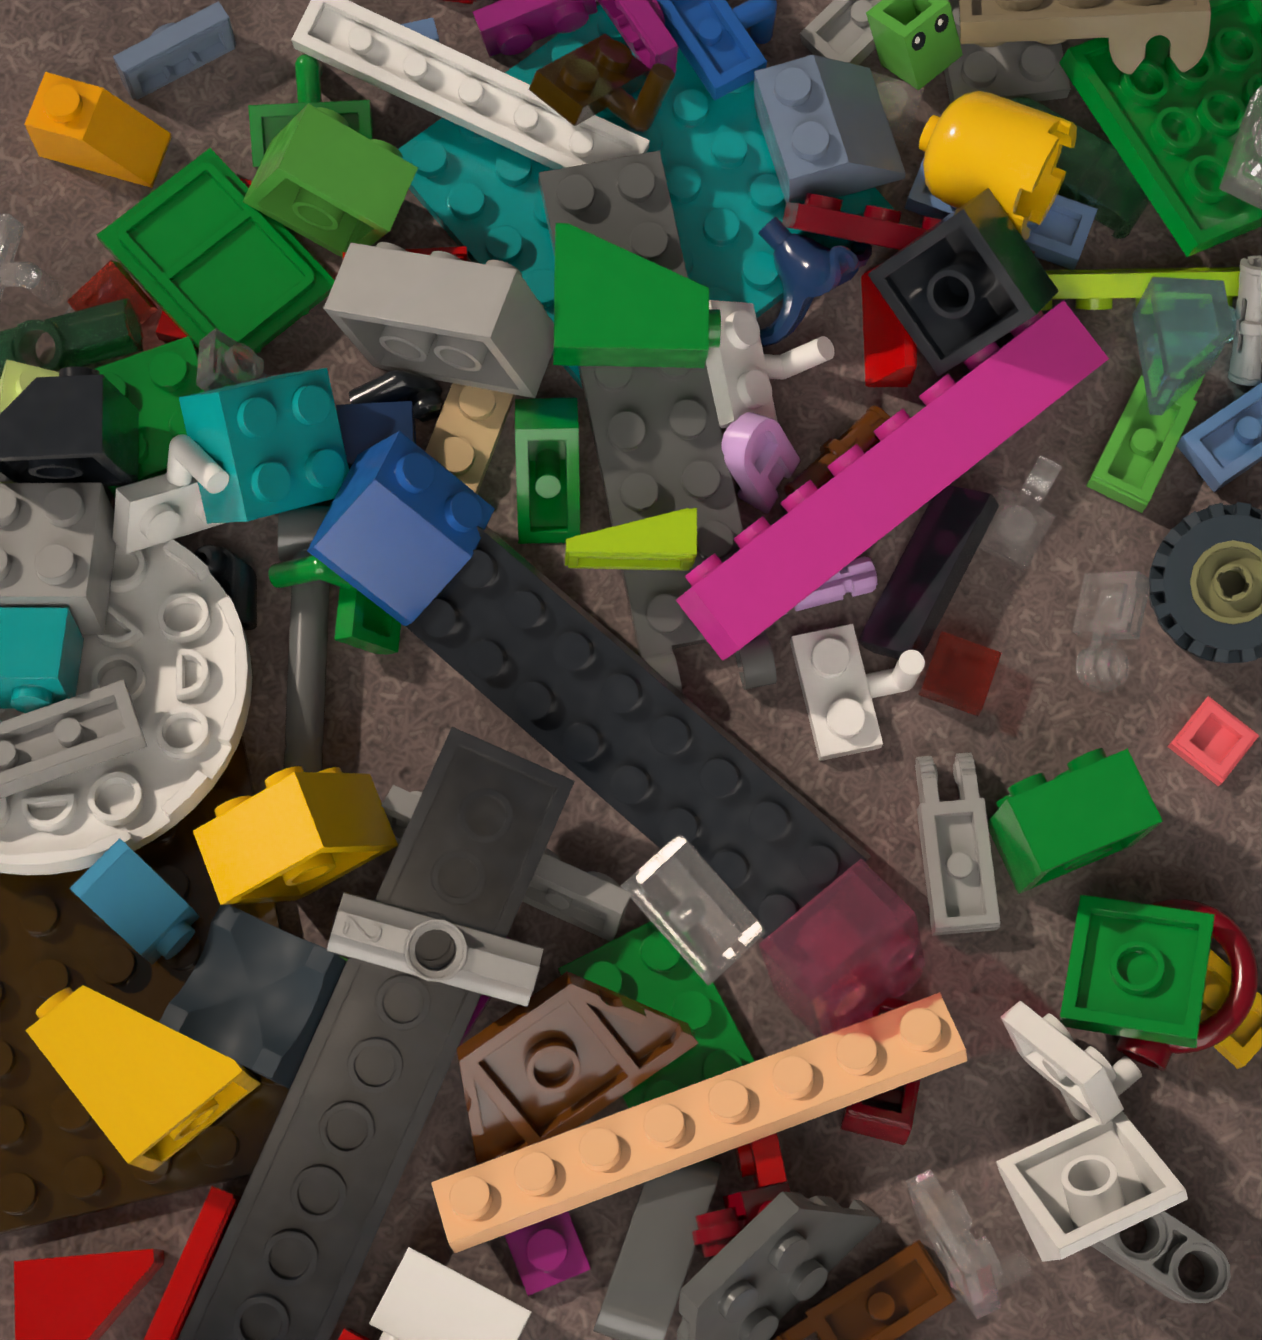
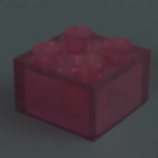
(845, 952)

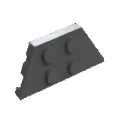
(771, 1267)

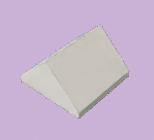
(1087, 1185)

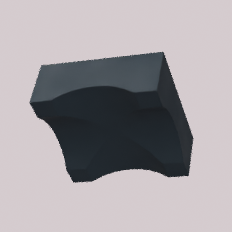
(256, 994)

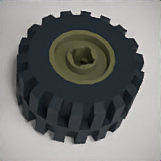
(1210, 583)

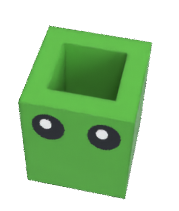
(915, 38)

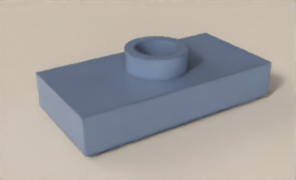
(175, 51)

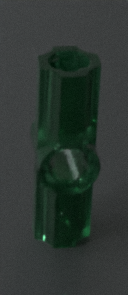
(79, 337)

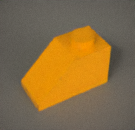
(95, 131)

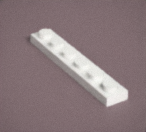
(455, 86)

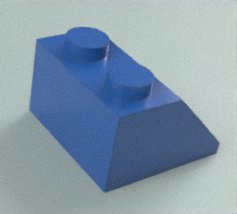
(400, 527)

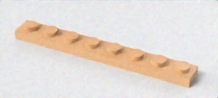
(697, 1122)

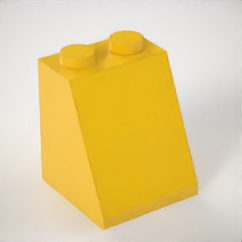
(135, 1075)

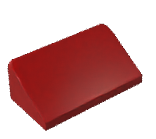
(888, 347)

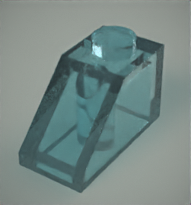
(1180, 335)

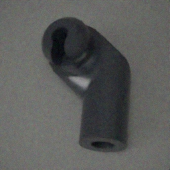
(235, 578)

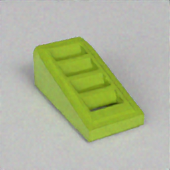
(644, 544)

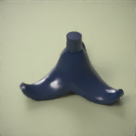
(805, 273)

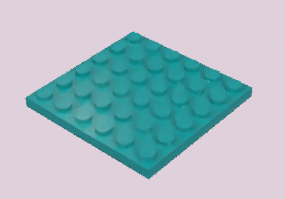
(712, 163)

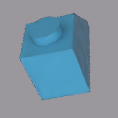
(137, 903)

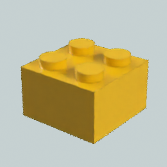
(294, 835)

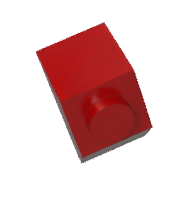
(78, 1293)

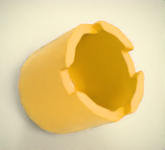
(1000, 147)

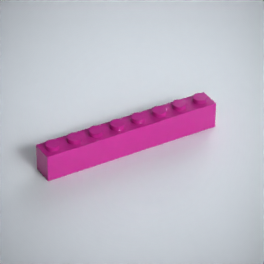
(889, 482)

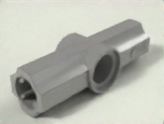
(480, 962)

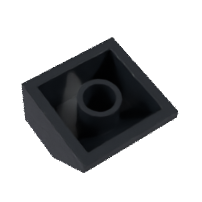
(964, 283)
(70, 432)

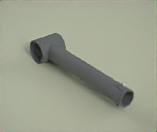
(306, 644)

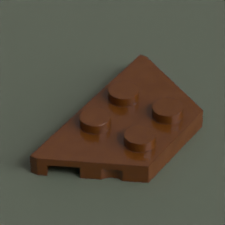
(561, 1062)

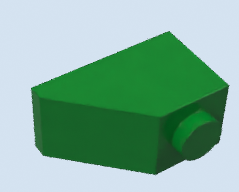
(547, 469)

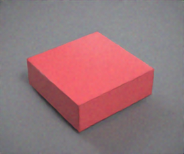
(1213, 741)

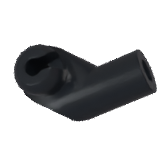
(400, 387)

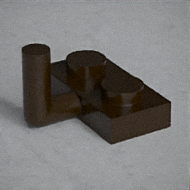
(601, 78)

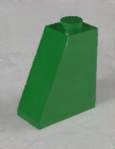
(626, 308)

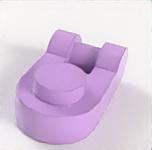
(758, 458)

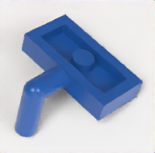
(717, 39)

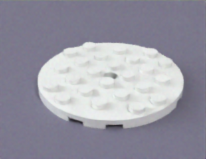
(191, 687)

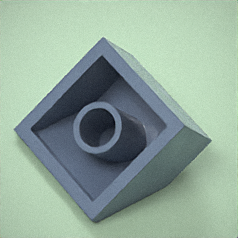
(825, 128)

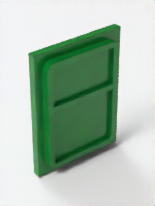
(216, 258)

